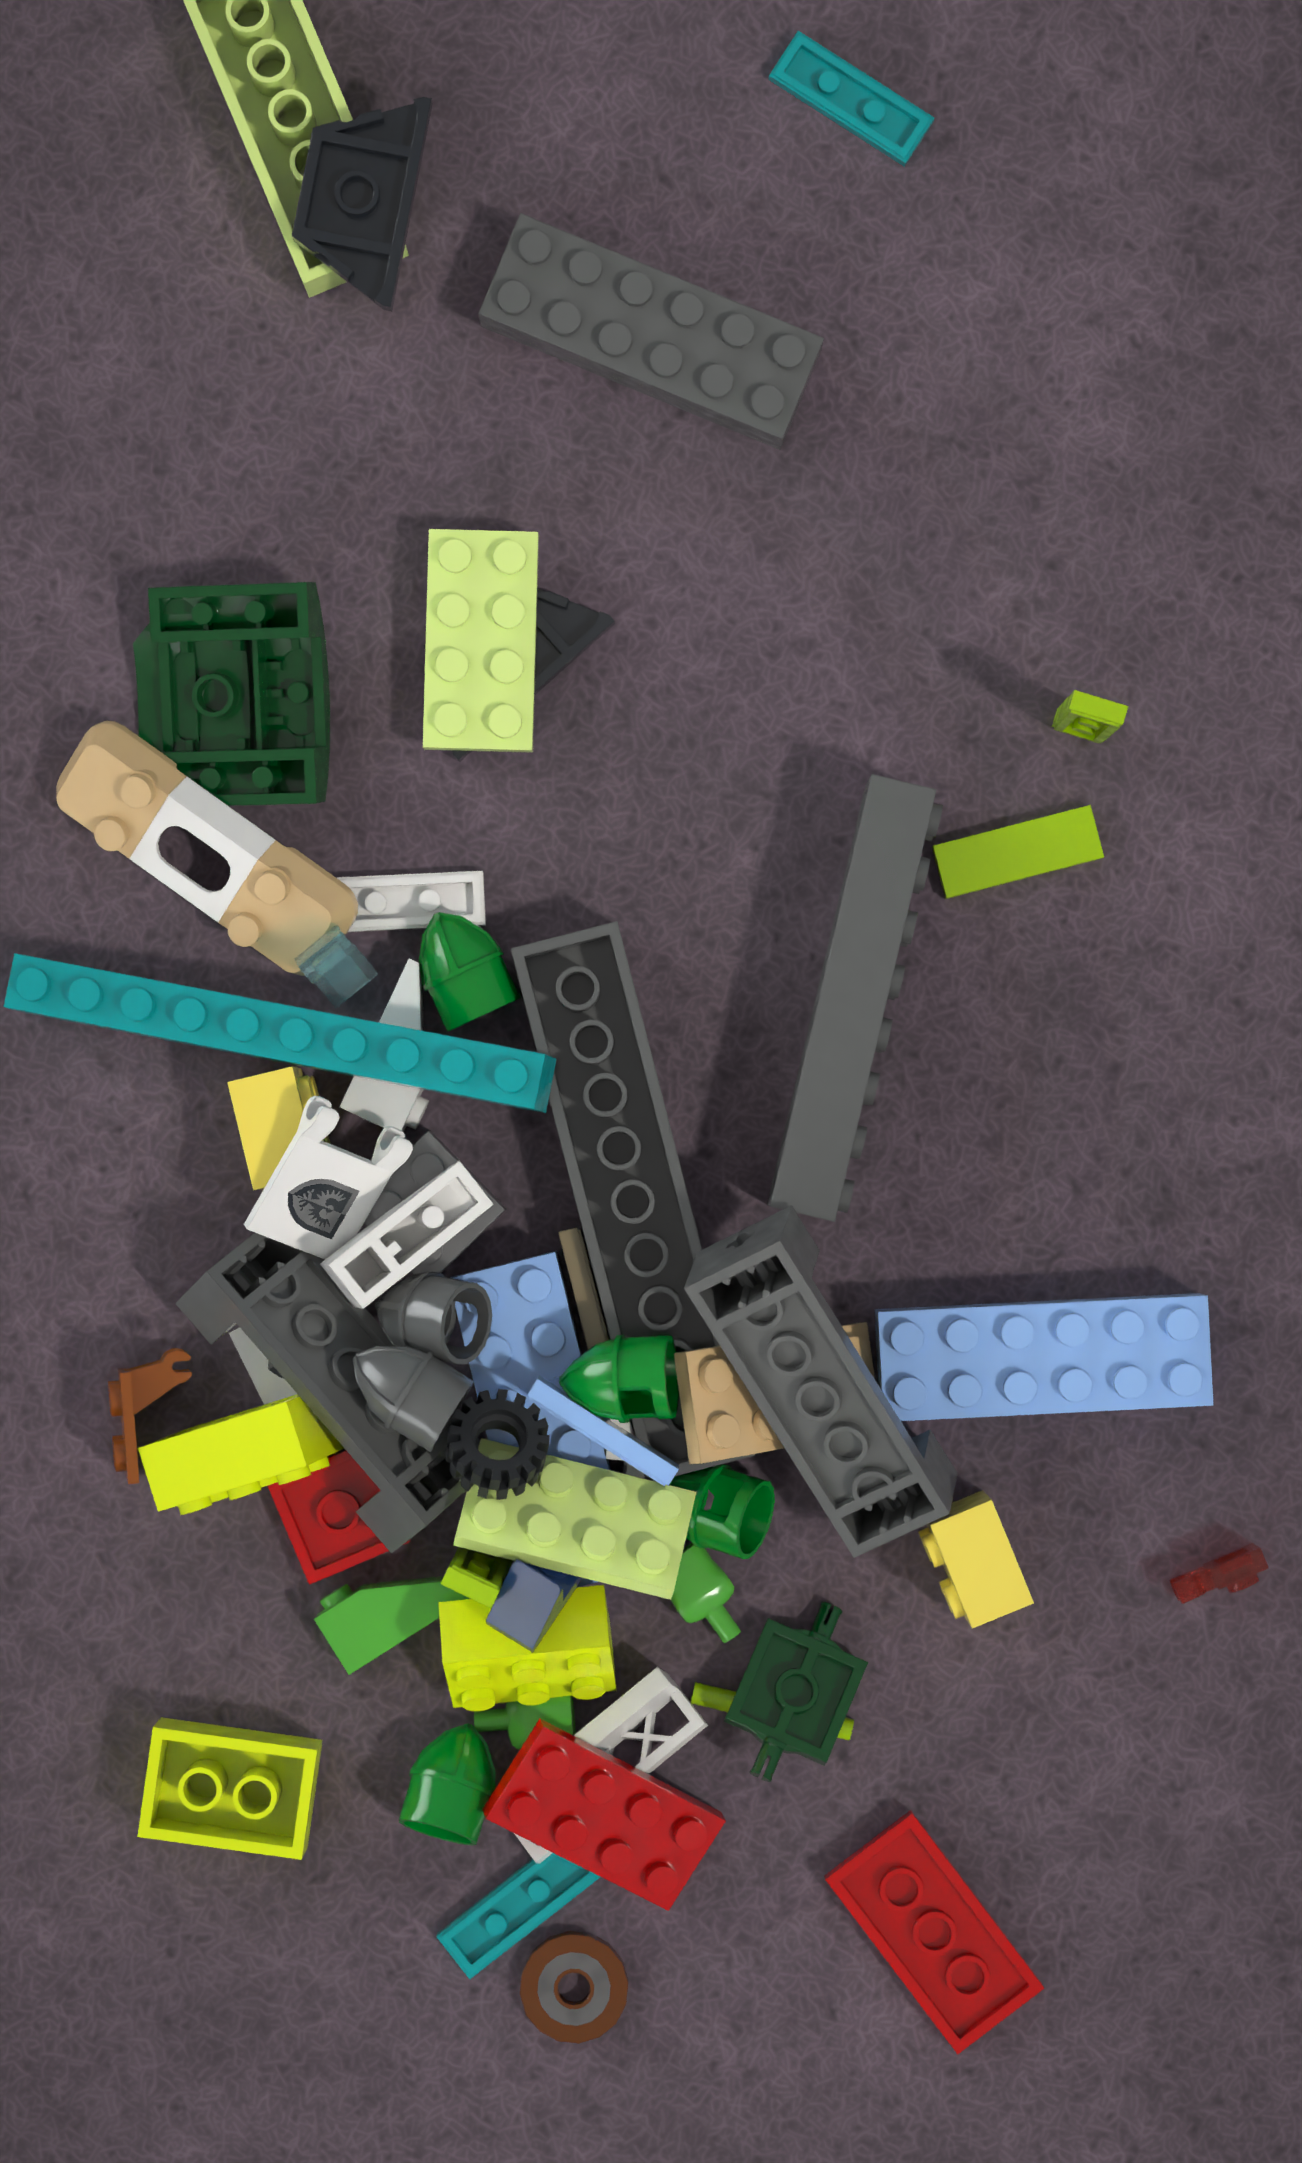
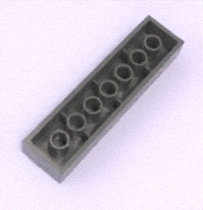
(852, 998)

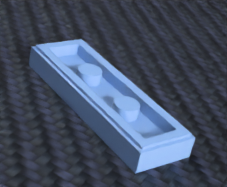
(603, 1432)

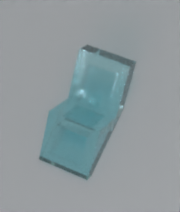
(336, 966)

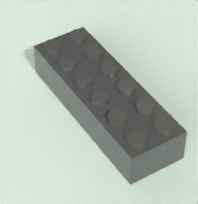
(650, 331)

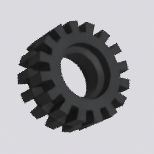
(500, 1415)

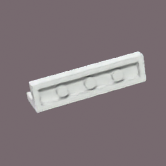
(628, 1714)

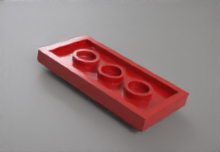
(603, 1814)
(934, 1932)

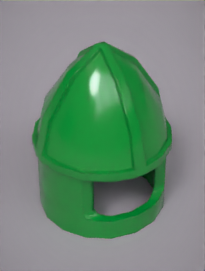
(463, 970)
(626, 1378)
(738, 1512)
(450, 1787)

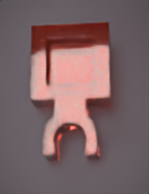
(1233, 1570)

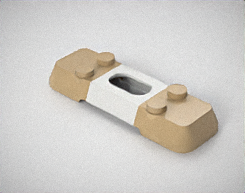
(135, 792)

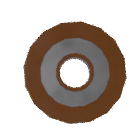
(568, 2019)

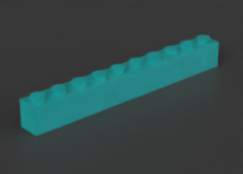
(281, 1033)

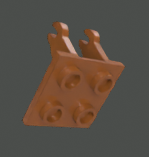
(133, 1392)

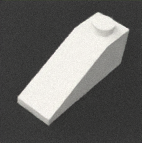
(387, 1102)
(406, 1235)

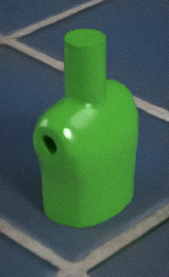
(703, 1591)
(521, 1718)

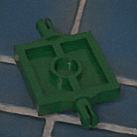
(796, 1691)

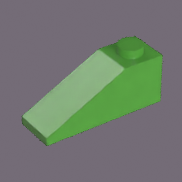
(379, 1616)

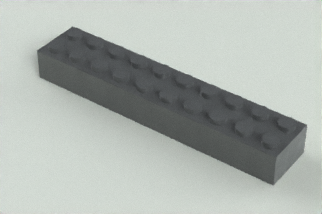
(617, 1148)

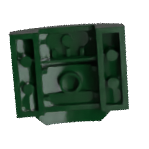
(238, 689)

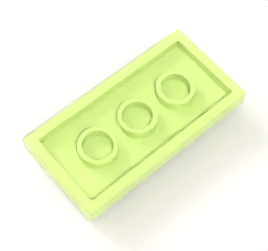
(480, 640)
(583, 1524)

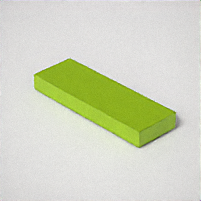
(1089, 717)
(1017, 852)
(476, 1575)

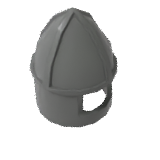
(423, 1315)
(411, 1391)

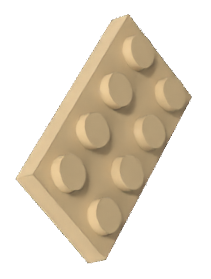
(719, 1410)

